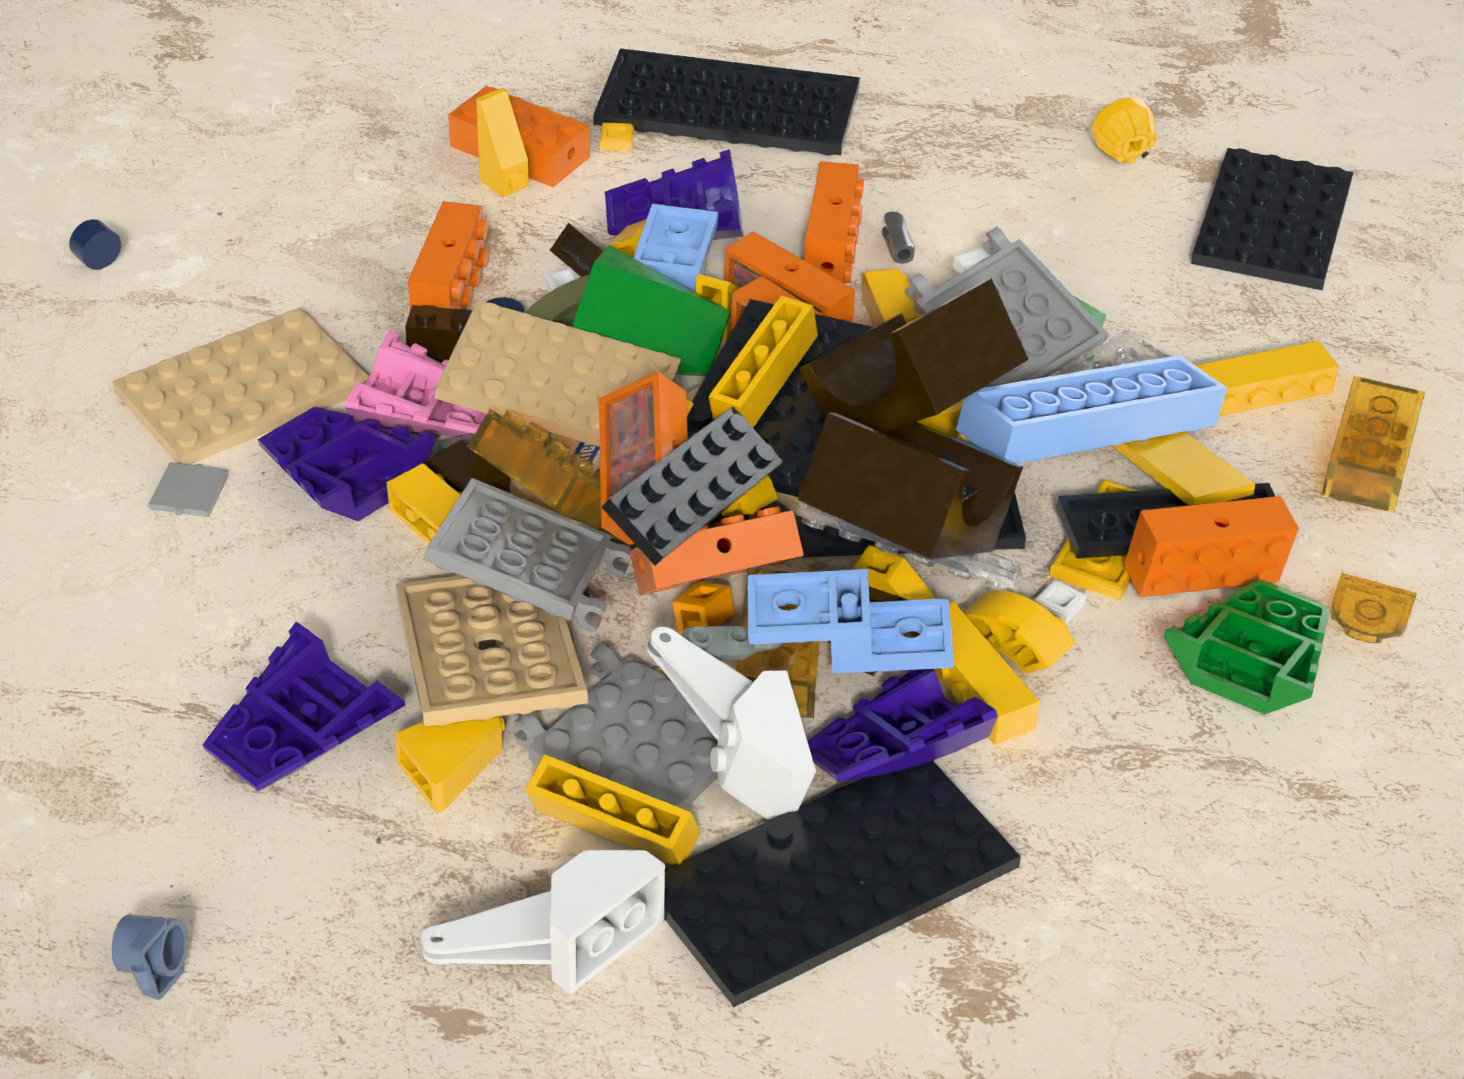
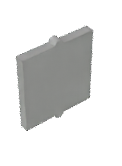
(189, 489)

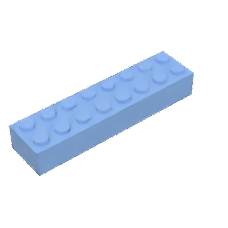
(1091, 409)

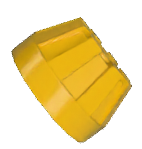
(1125, 129)

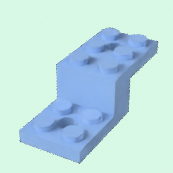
(677, 254)
(838, 610)

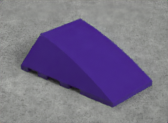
(702, 187)
(345, 461)
(295, 713)
(900, 729)

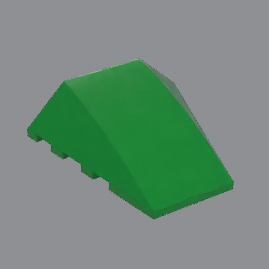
(651, 312)
(1254, 647)

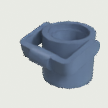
(149, 949)

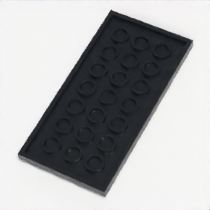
(729, 101)
(830, 877)

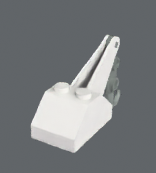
(757, 724)

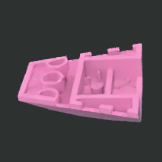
(404, 392)

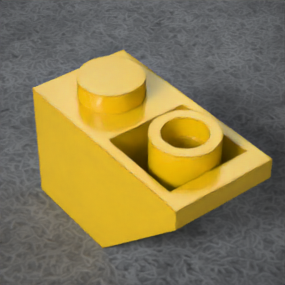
(892, 575)

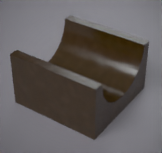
(918, 367)
(911, 486)

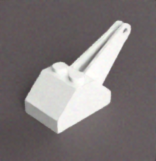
(588, 919)

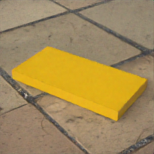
(1187, 469)
(1096, 574)

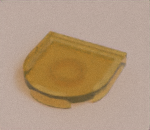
(1371, 609)

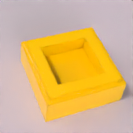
(616, 136)

